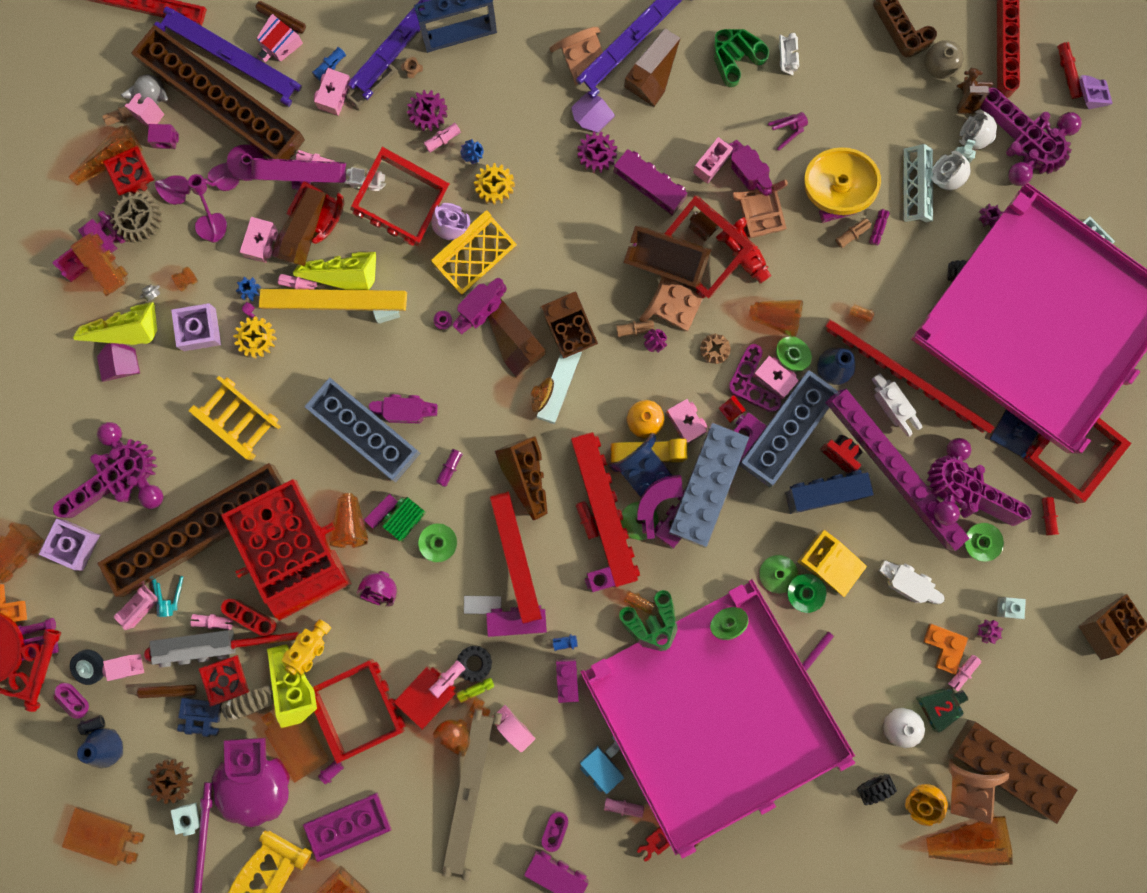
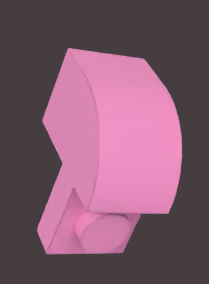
(514, 730)

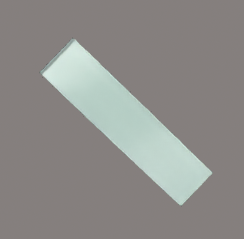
(562, 378)

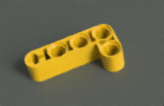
(668, 451)

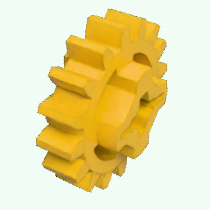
(502, 183)
(255, 344)

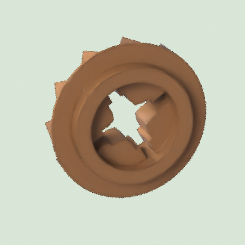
(714, 357)

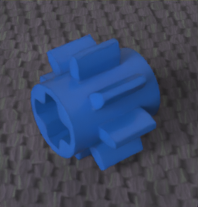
(472, 151)
(250, 284)

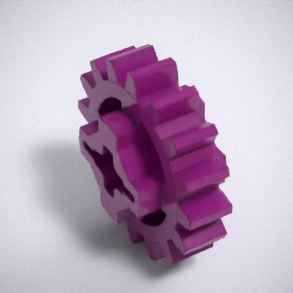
(421, 116)
(589, 150)

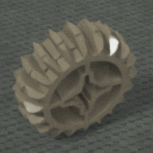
(127, 211)
(248, 703)

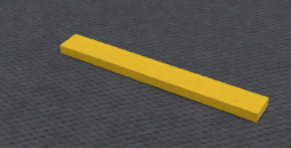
(333, 299)

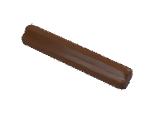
(288, 20)
(167, 691)

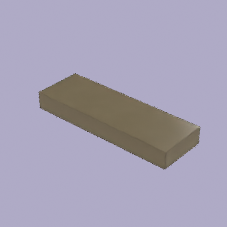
(355, 95)

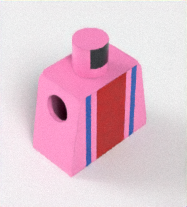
(277, 40)

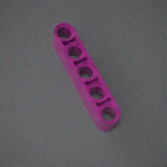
(298, 170)

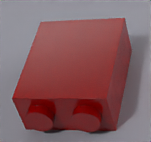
(419, 702)

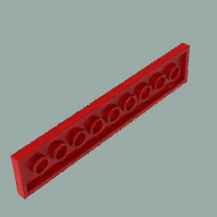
(912, 379)

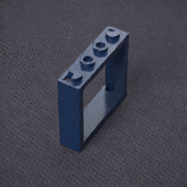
(457, 32)

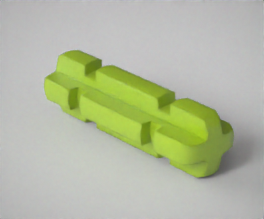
(475, 690)

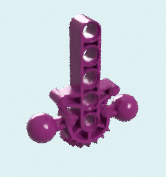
(1054, 140)
(965, 485)
(149, 495)

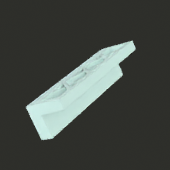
(925, 185)

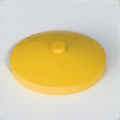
(842, 181)

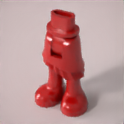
(754, 262)

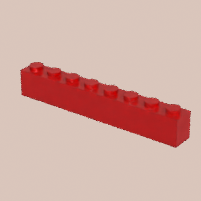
(604, 509)

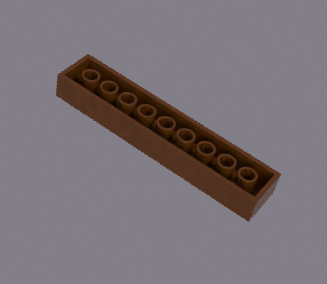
(217, 95)
(183, 535)

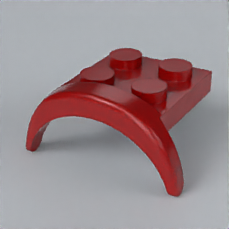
(329, 214)

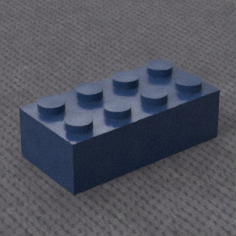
(830, 492)

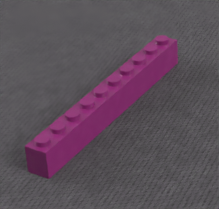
(894, 467)

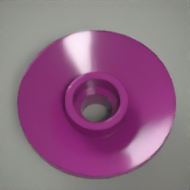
(236, 164)

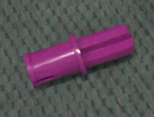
(449, 467)

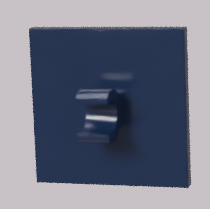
(1013, 434)

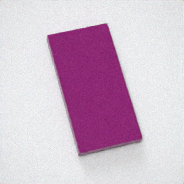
(347, 827)

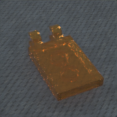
(295, 747)
(101, 837)

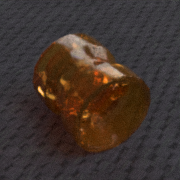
(185, 278)

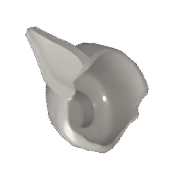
(147, 86)

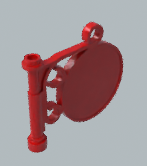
(11, 655)

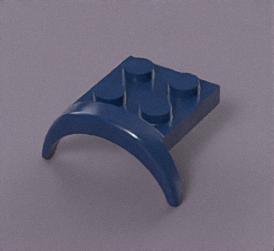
(642, 466)

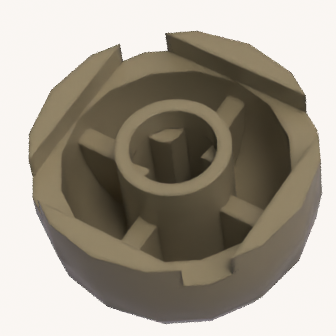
(944, 59)

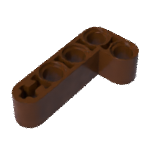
(901, 21)

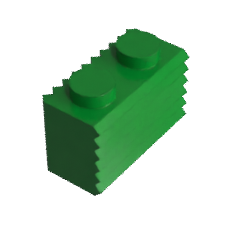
(403, 518)

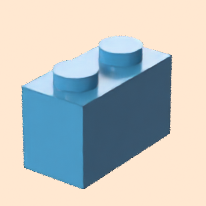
(601, 770)

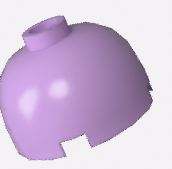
(449, 221)

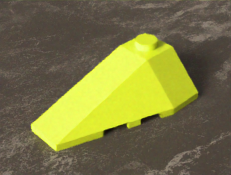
(345, 273)
(129, 328)
(292, 694)

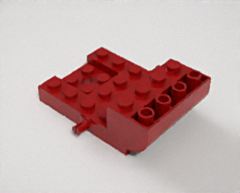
(287, 552)

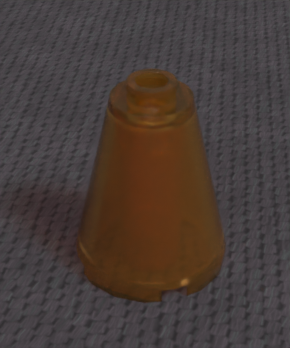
(778, 315)
(348, 523)

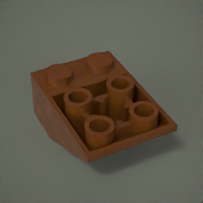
(569, 324)
(1114, 627)

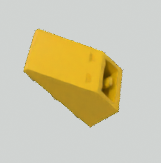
(832, 562)

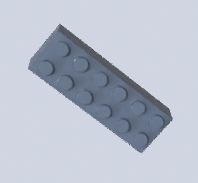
(788, 429)
(362, 430)
(708, 485)

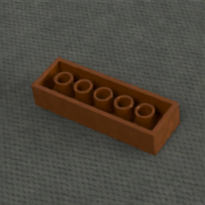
(1027, 779)

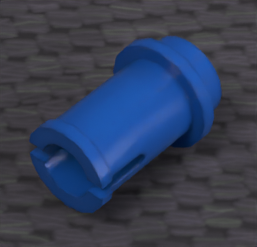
(565, 642)

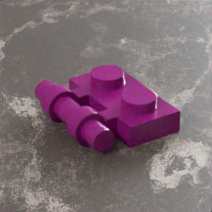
(98, 228)

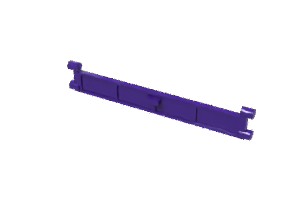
(625, 44)
(386, 53)
(230, 54)

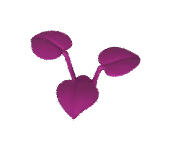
(176, 187)

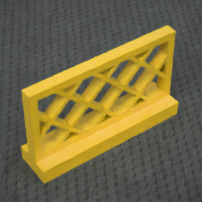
(459, 244)

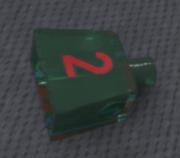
(942, 707)

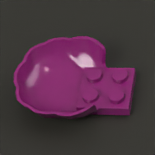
(248, 785)

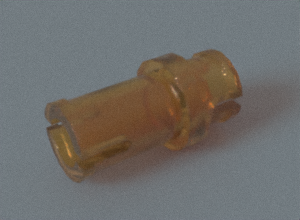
(636, 600)

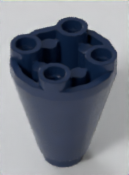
(836, 365)
(101, 748)

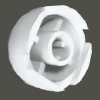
(979, 128)
(951, 171)
(904, 728)

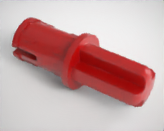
(1050, 516)
(587, 520)

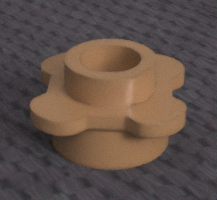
(412, 61)

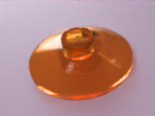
(542, 394)

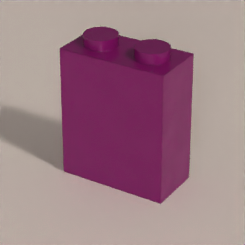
(567, 680)

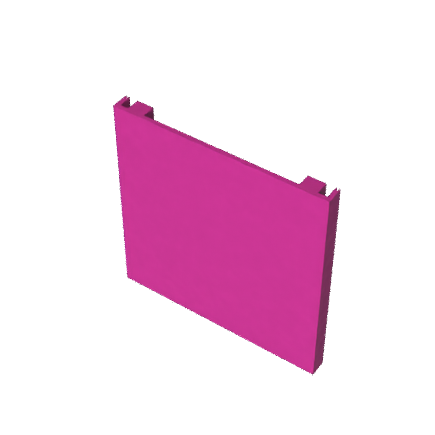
(1043, 319)
(717, 720)

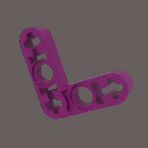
(747, 386)

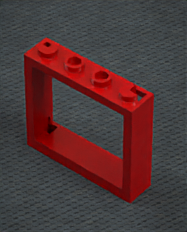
(414, 171)
(728, 228)
(1096, 477)
(327, 725)

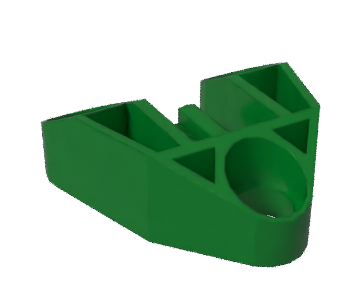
(738, 44)
(638, 632)

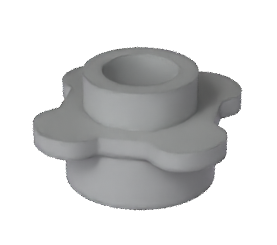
(150, 292)

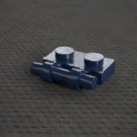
(201, 711)

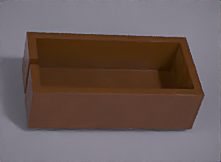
(667, 256)

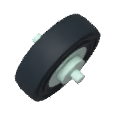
(87, 667)

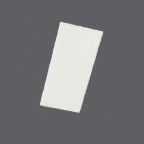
(481, 604)

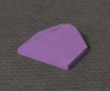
(1095, 92)
(592, 113)

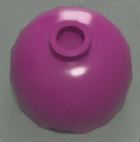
(378, 588)

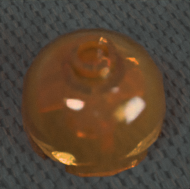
(454, 735)

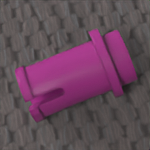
(330, 772)

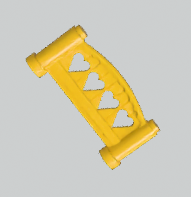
(285, 857)

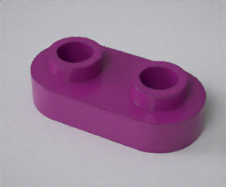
(73, 700)
(555, 830)

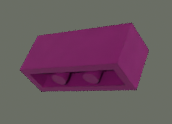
(510, 623)
(555, 875)

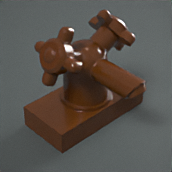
(973, 92)

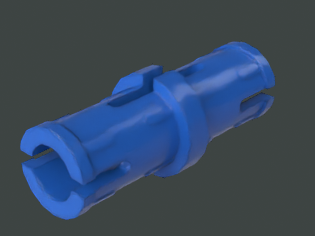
(329, 62)

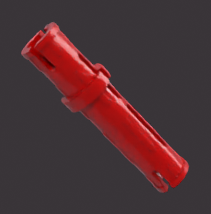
(1071, 74)

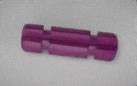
(879, 227)

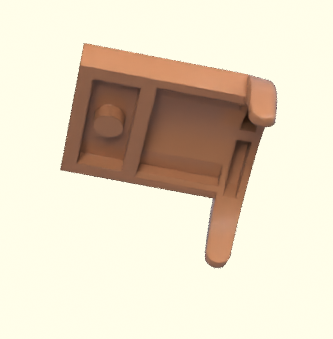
(579, 50)
(762, 212)
(673, 304)
(973, 793)

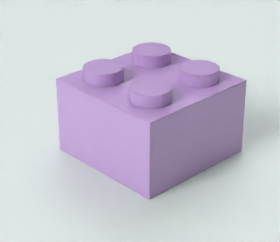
(196, 327)
(69, 544)

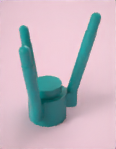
(165, 607)

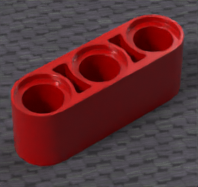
(239, 616)

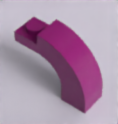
(658, 491)

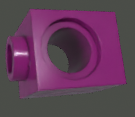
(162, 136)
(606, 573)

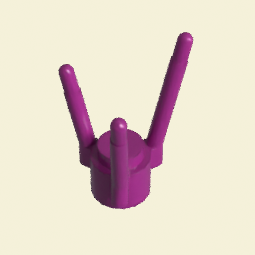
(795, 122)

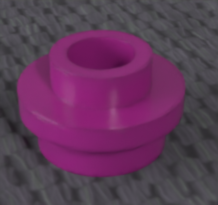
(446, 324)

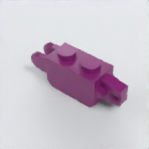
(750, 168)
(479, 305)
(404, 410)

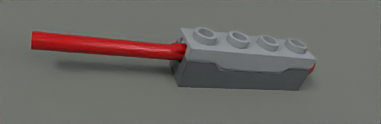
(204, 646)

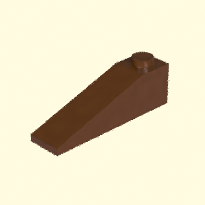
(652, 70)
(522, 469)

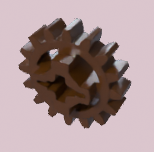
(168, 788)

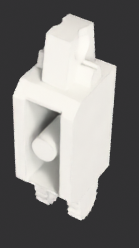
(895, 404)
(910, 584)

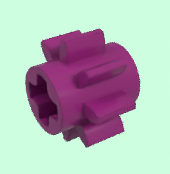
(985, 217)
(655, 340)
(986, 627)

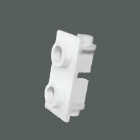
(788, 60)
(357, 178)

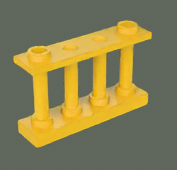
(217, 424)

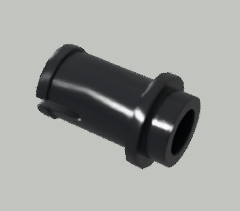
(85, 727)

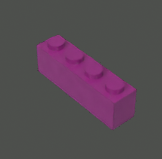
(650, 182)

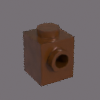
(702, 225)

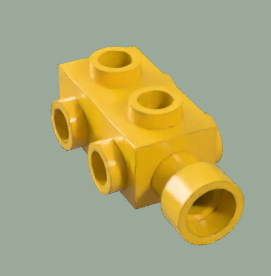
(305, 648)

